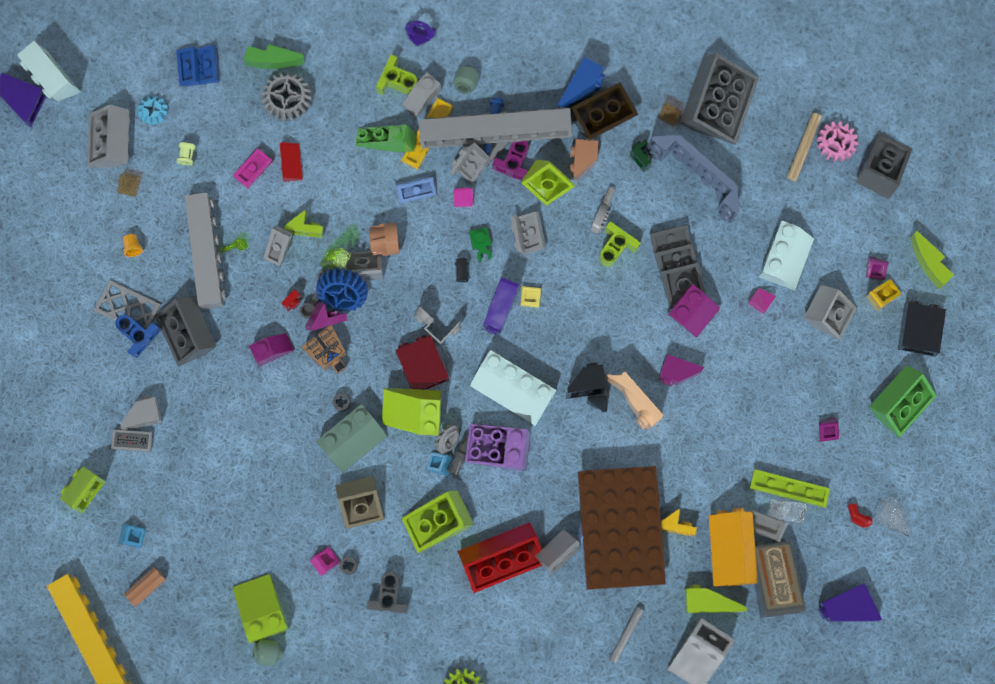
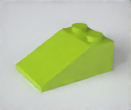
(412, 410)
(437, 521)
(260, 609)

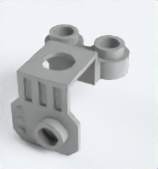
(422, 316)

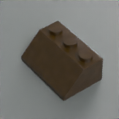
(603, 112)

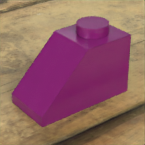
(271, 348)
(678, 370)

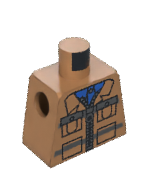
(326, 350)

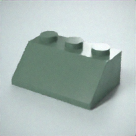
(351, 438)

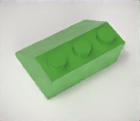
(903, 400)

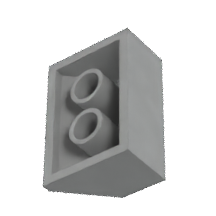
(108, 137)

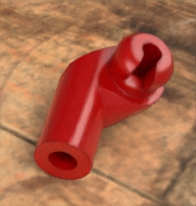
(858, 518)

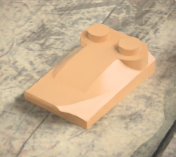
(642, 406)

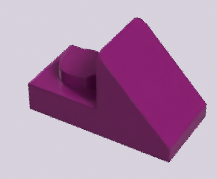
(321, 319)

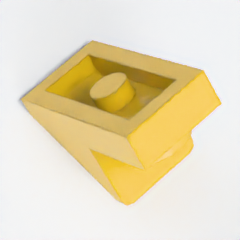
(883, 294)
(671, 525)

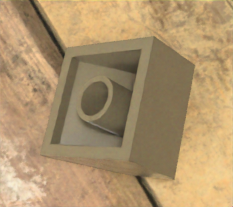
(359, 502)

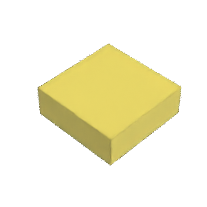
(530, 297)

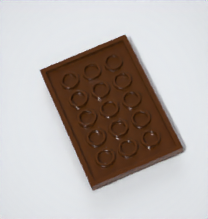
(621, 528)

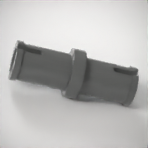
(459, 457)

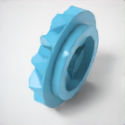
(156, 116)

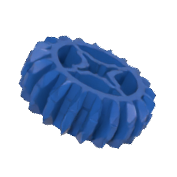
(342, 289)

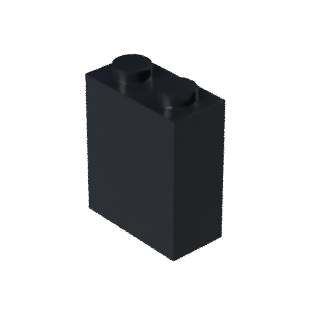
(922, 328)

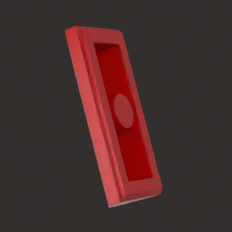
(290, 161)

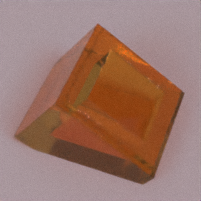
(129, 184)

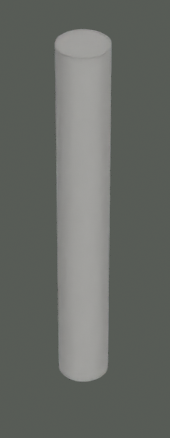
(626, 635)

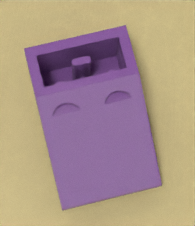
(498, 447)

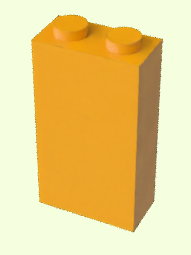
(733, 548)

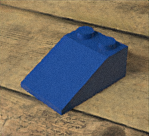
(583, 84)

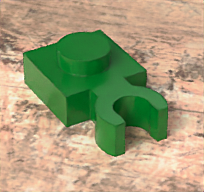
(480, 241)

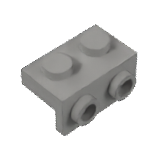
(470, 163)
(528, 233)

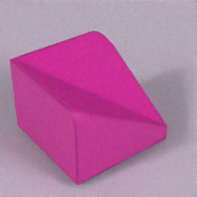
(761, 300)

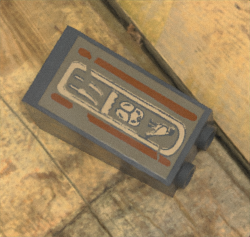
(778, 580)

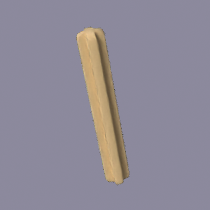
(804, 147)

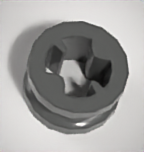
(337, 398)
(346, 571)

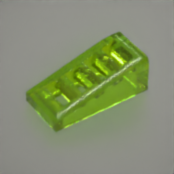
(335, 257)

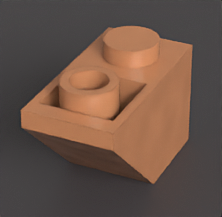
(585, 157)

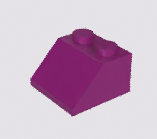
(693, 310)

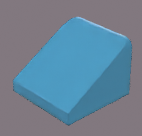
(439, 463)
(132, 535)

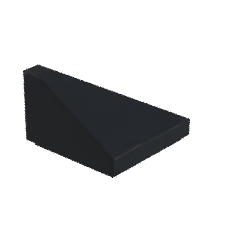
(598, 402)

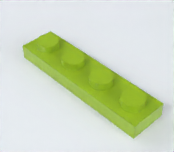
(789, 488)

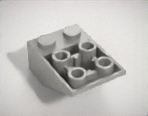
(701, 653)

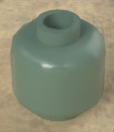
(466, 79)
(266, 652)

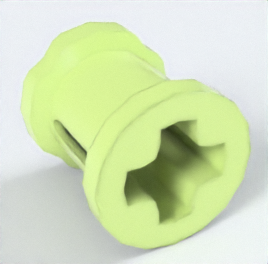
(186, 153)

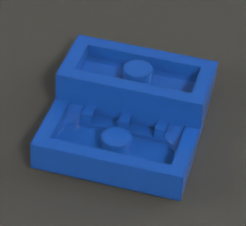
(197, 66)

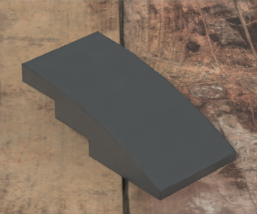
(676, 262)

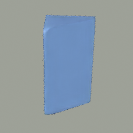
(416, 188)

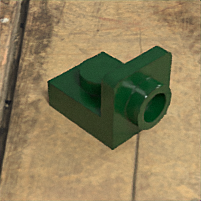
(641, 158)

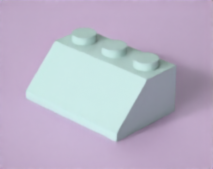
(47, 72)
(787, 255)

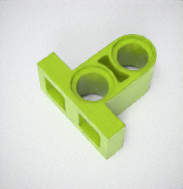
(398, 83)
(614, 249)

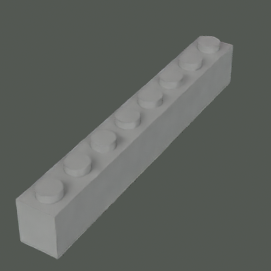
(495, 128)

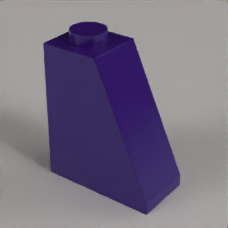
(21, 98)
(501, 306)
(850, 606)

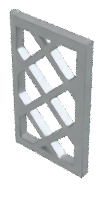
(124, 291)

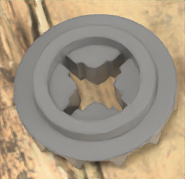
(447, 439)

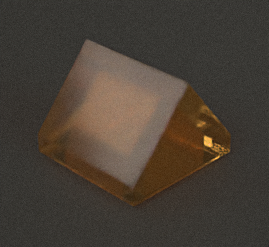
(670, 114)

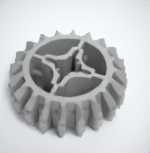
(286, 111)

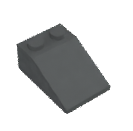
(884, 166)

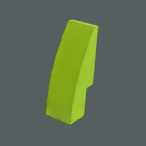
(930, 260)

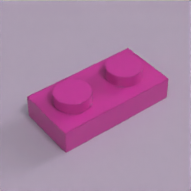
(252, 168)

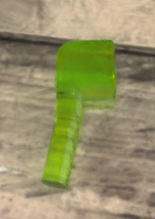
(239, 243)

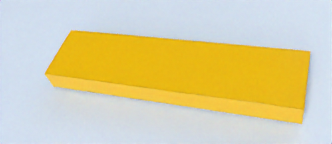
(438, 110)

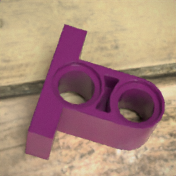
(513, 156)

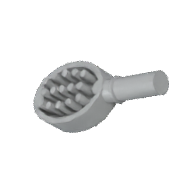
(602, 213)

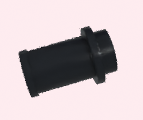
(461, 269)

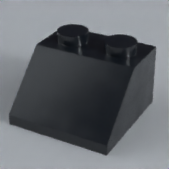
(588, 382)

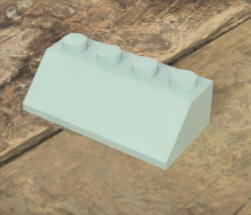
(513, 388)

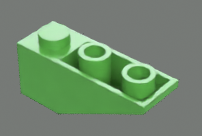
(387, 138)

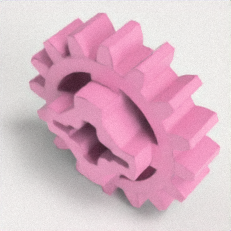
(841, 134)

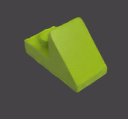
(299, 227)

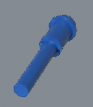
(496, 106)

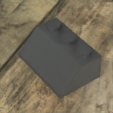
(185, 330)

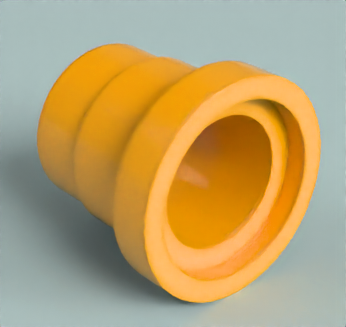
(131, 246)

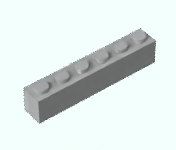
(204, 252)

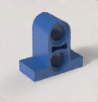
(132, 332)

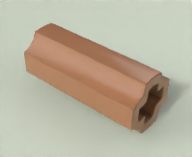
(145, 586)

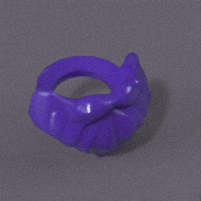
(418, 35)

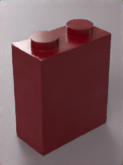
(422, 363)

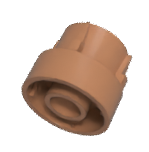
(384, 239)

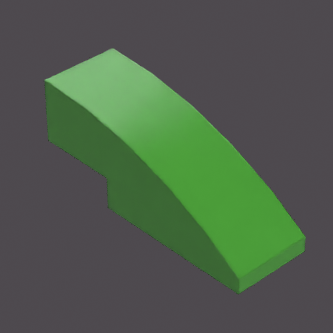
(272, 58)

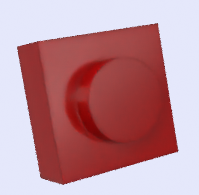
(292, 301)

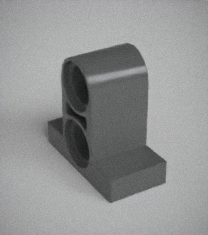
(388, 591)

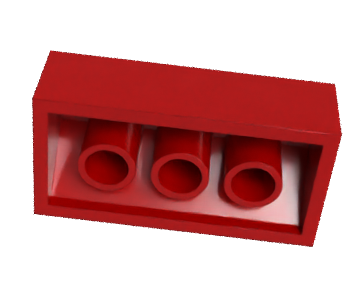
(501, 557)

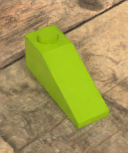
(706, 601)

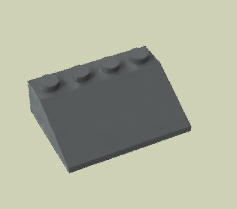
(719, 98)

